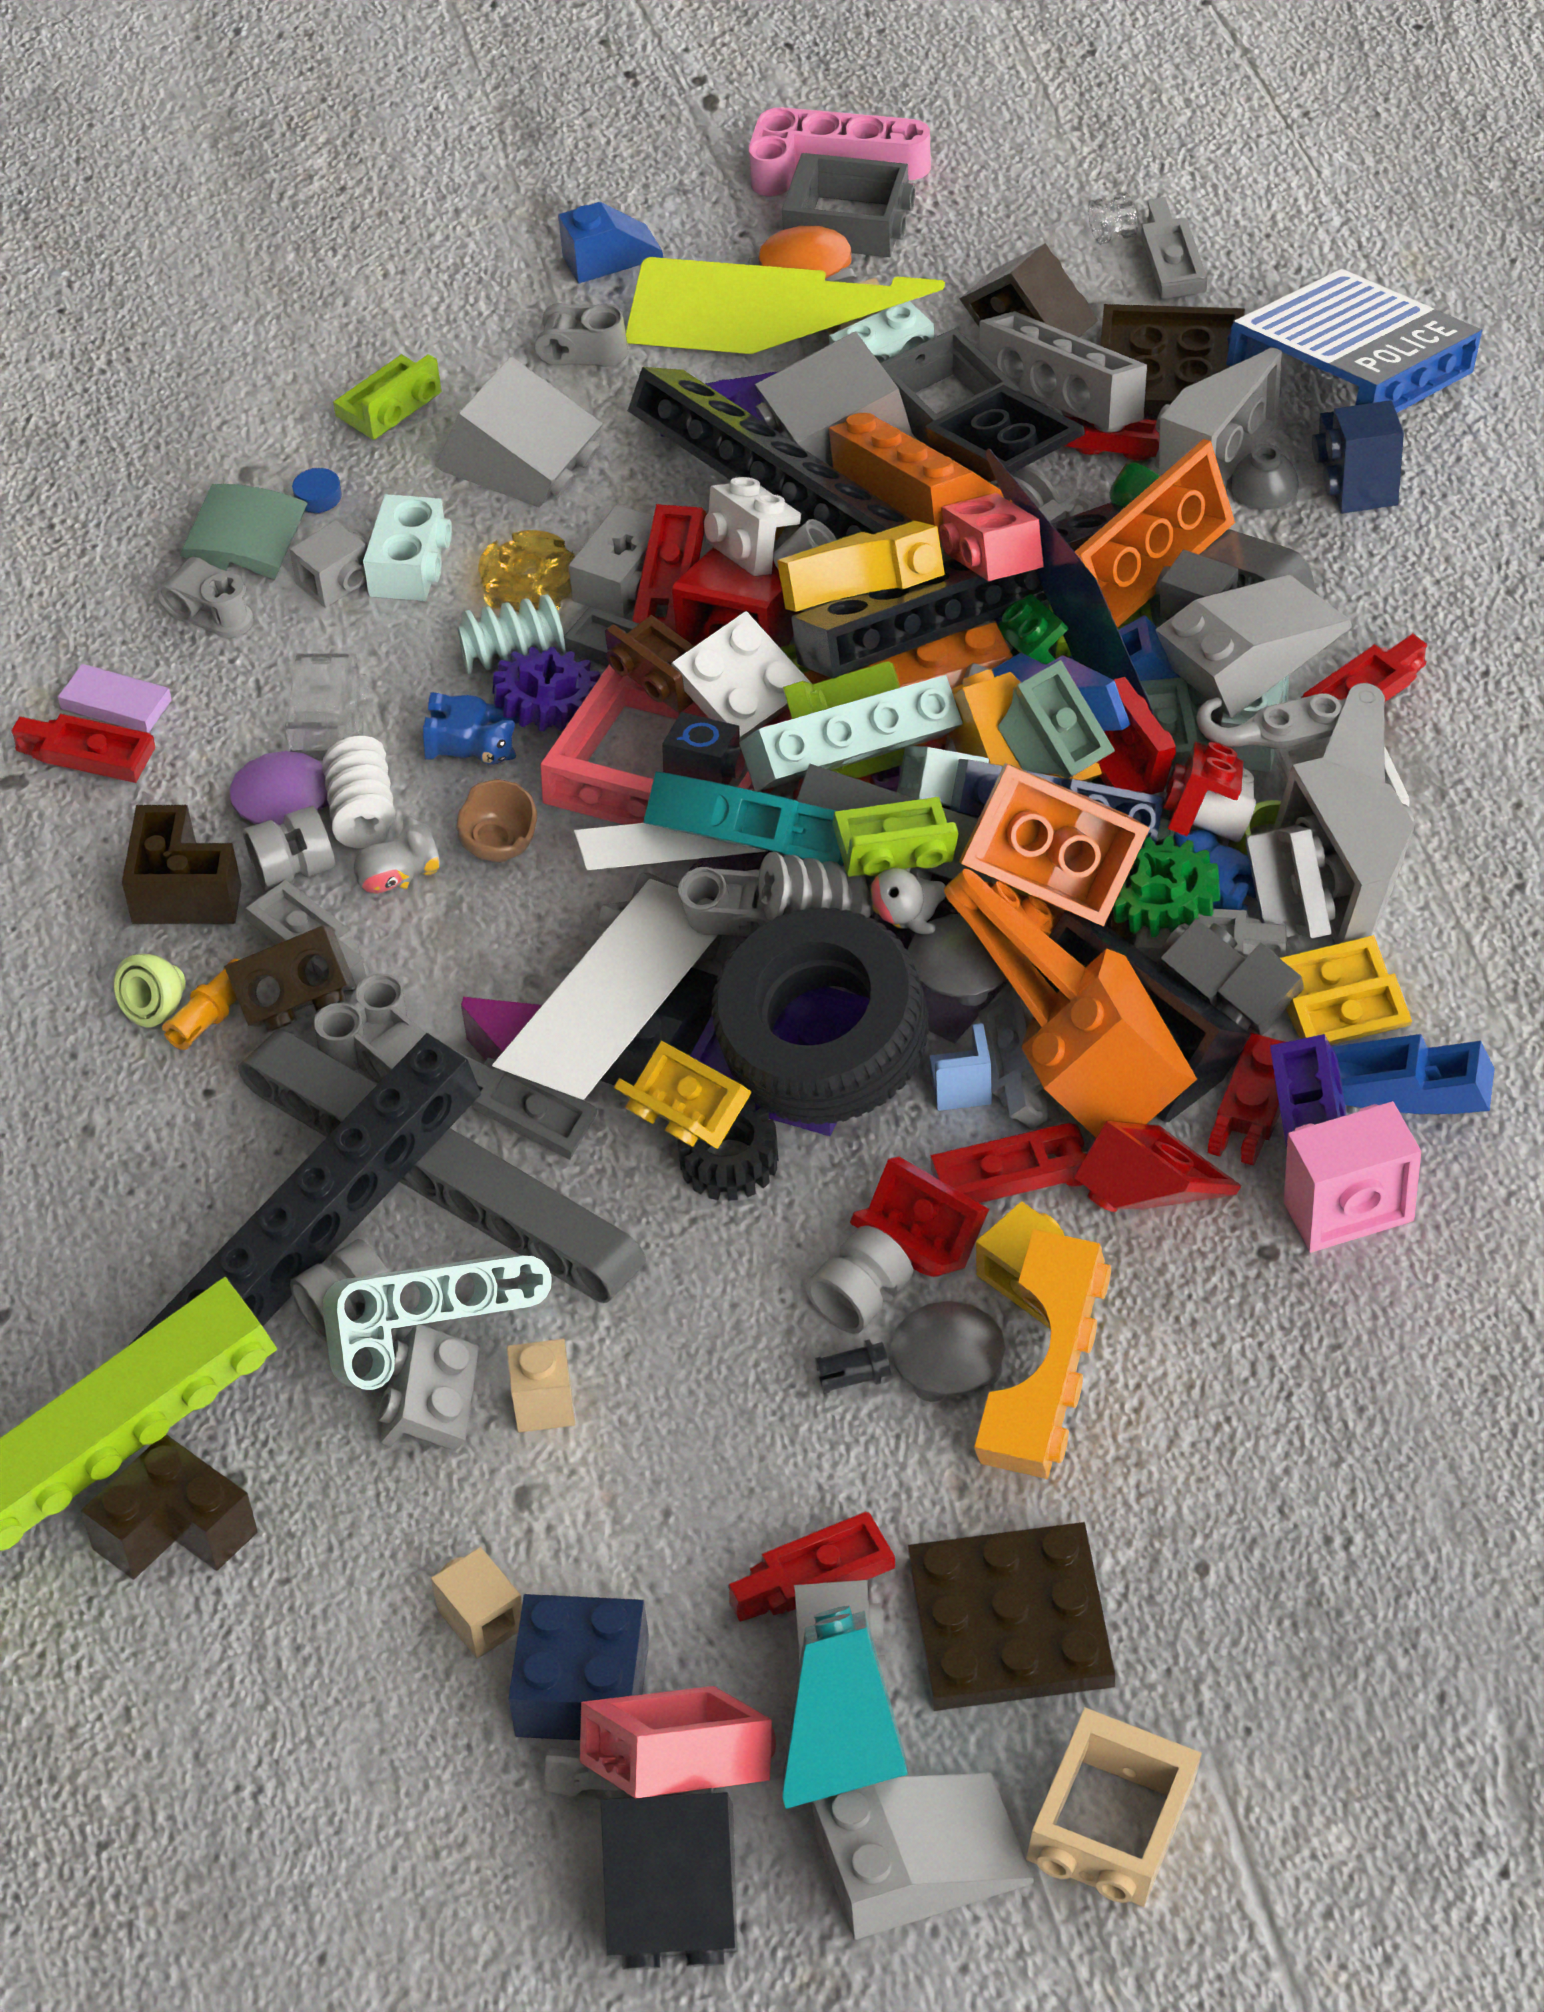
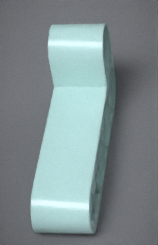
(436, 1304)

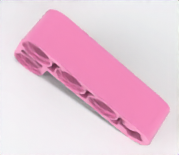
(788, 132)

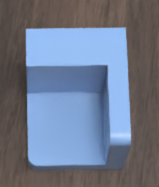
(963, 1076)

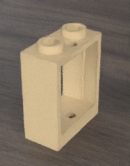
(1132, 1756)

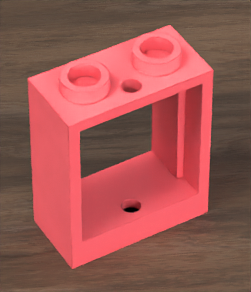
(676, 1741)

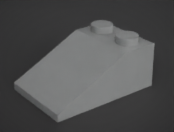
(1229, 408)
(1248, 639)
(917, 1848)

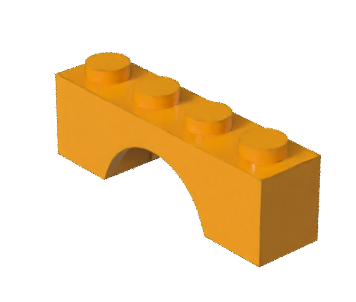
(1024, 1423)

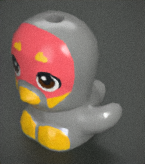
(396, 862)
(906, 899)

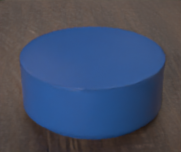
(319, 488)

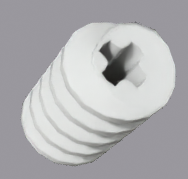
(358, 791)

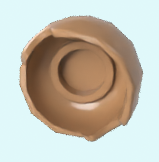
(497, 820)

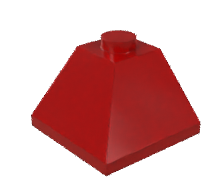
(1148, 1169)

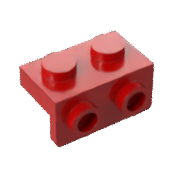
(1141, 750)
(1207, 768)
(924, 1217)

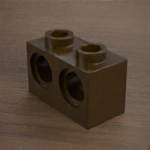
(287, 965)

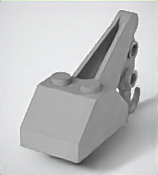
(1336, 796)

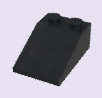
(1005, 423)
(676, 1022)

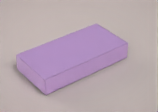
(114, 698)

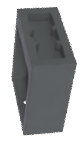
(851, 181)
(940, 358)

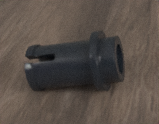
(853, 1367)

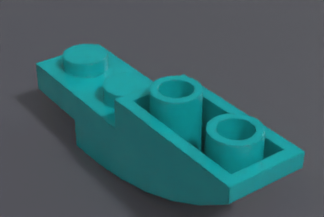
(742, 817)

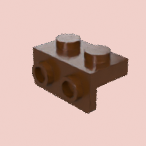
(647, 658)

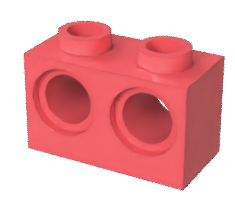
(991, 536)

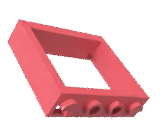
(597, 789)

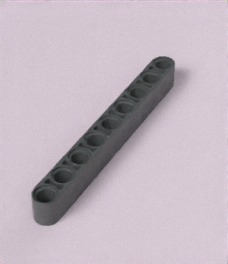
(456, 1173)

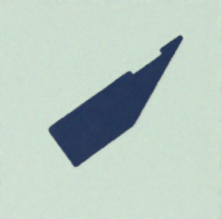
(1074, 594)

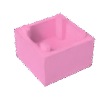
(1351, 1176)

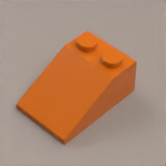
(1054, 844)

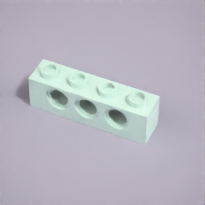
(851, 732)

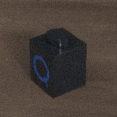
(703, 749)

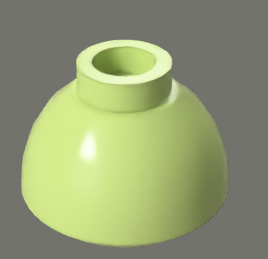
(148, 989)

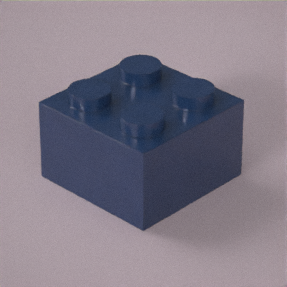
(571, 1655)

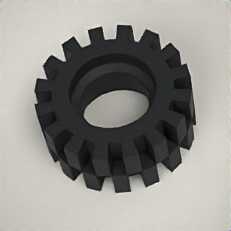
(739, 1170)

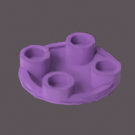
(277, 786)

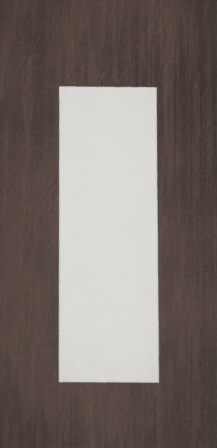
(608, 994)

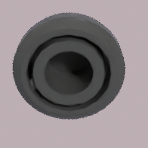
(1265, 479)

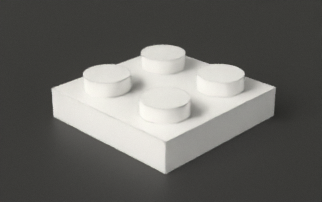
(739, 675)

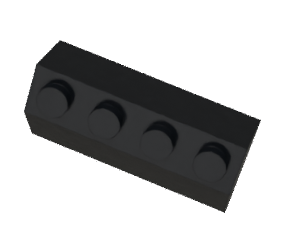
(1200, 1030)

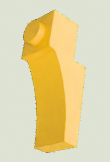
(861, 565)

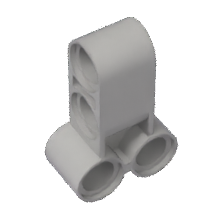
(372, 1031)

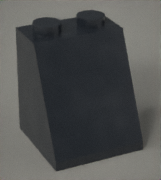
(669, 1879)

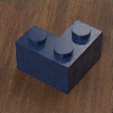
(1361, 455)

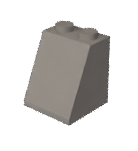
(826, 391)
(520, 437)

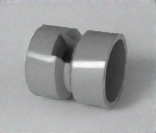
(271, 854)
(856, 1284)
(311, 1286)

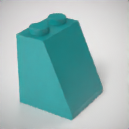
(841, 1714)

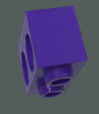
(1307, 1082)

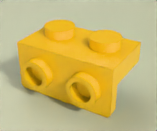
(687, 1094)

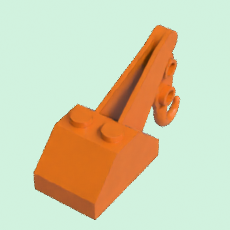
(1099, 1037)

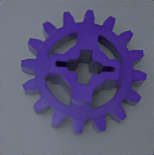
(542, 687)

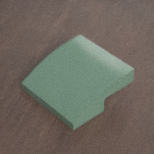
(244, 528)

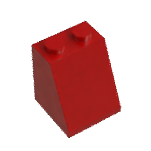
(720, 591)

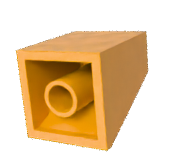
(982, 706)

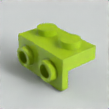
(389, 395)
(894, 836)

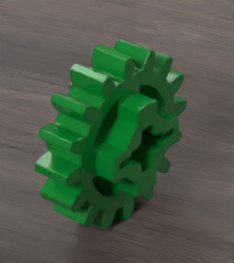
(1163, 887)

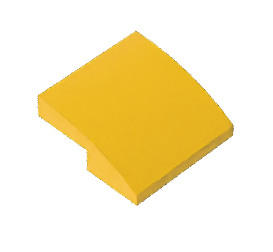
(1346, 993)

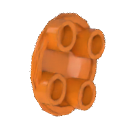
(807, 249)

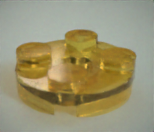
(502, 568)

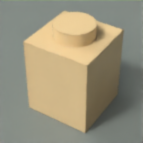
(541, 1385)
(477, 1601)

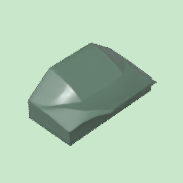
(1175, 714)
(1053, 726)

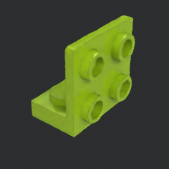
(809, 698)

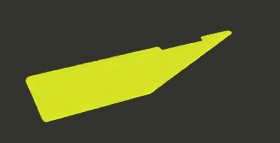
(750, 305)

